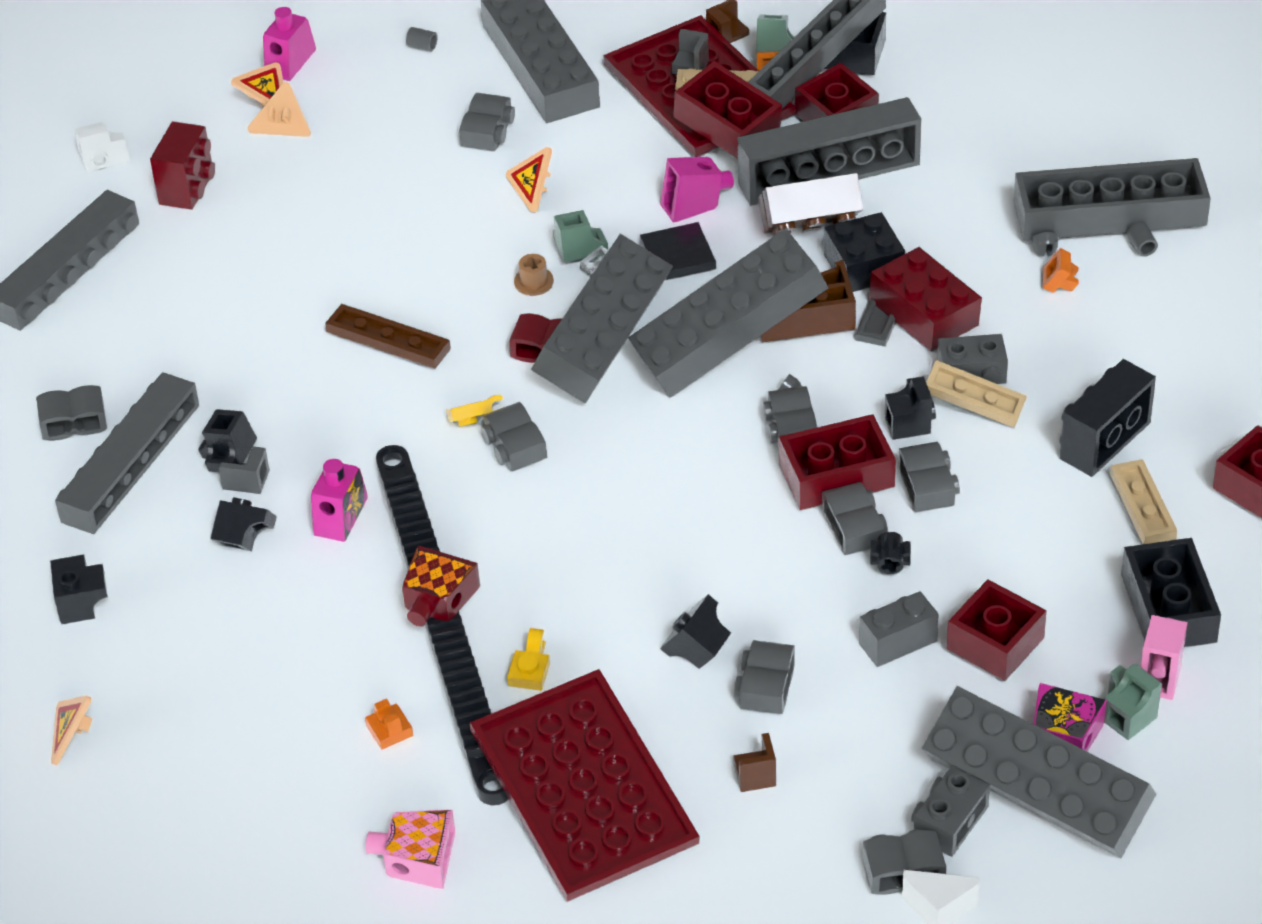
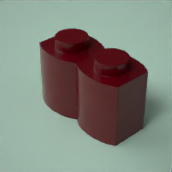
(530, 336)

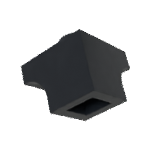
(910, 410)
(226, 439)
(240, 523)
(77, 588)
(697, 634)

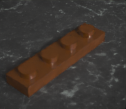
(388, 335)

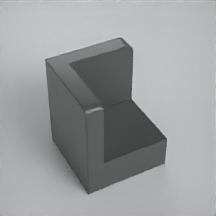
(692, 51)
(246, 477)

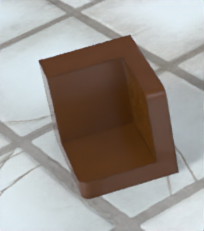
(725, 20)
(757, 768)

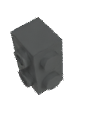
(977, 355)
(898, 628)
(952, 808)

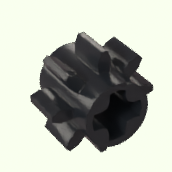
(890, 552)

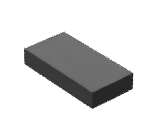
(875, 326)

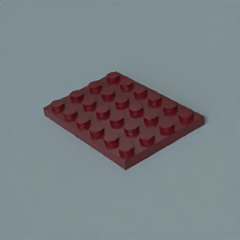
(647, 73)
(584, 784)

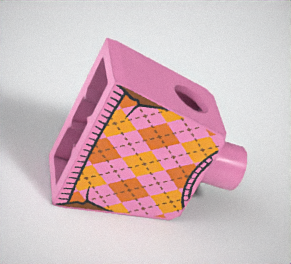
(416, 846)

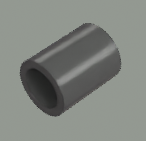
(421, 39)
(1142, 239)

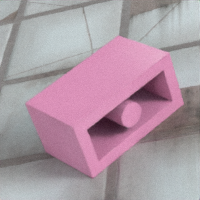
(1164, 652)

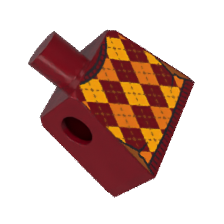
(438, 585)

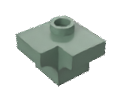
(772, 32)
(576, 237)
(1131, 700)

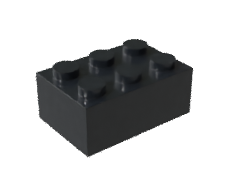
(1107, 417)
(1171, 583)

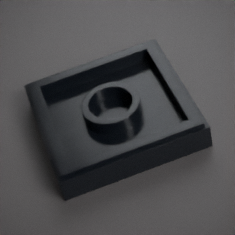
(682, 248)

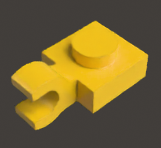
(468, 413)
(530, 666)

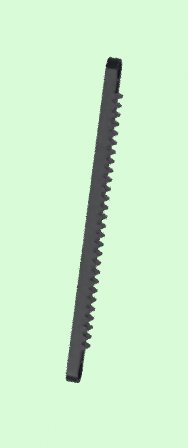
(446, 638)

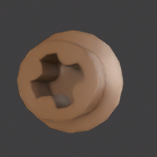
(533, 276)

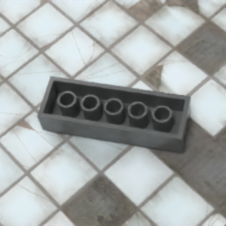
(541, 57)
(850, 142)
(1111, 198)
(728, 312)
(601, 318)
(1040, 771)

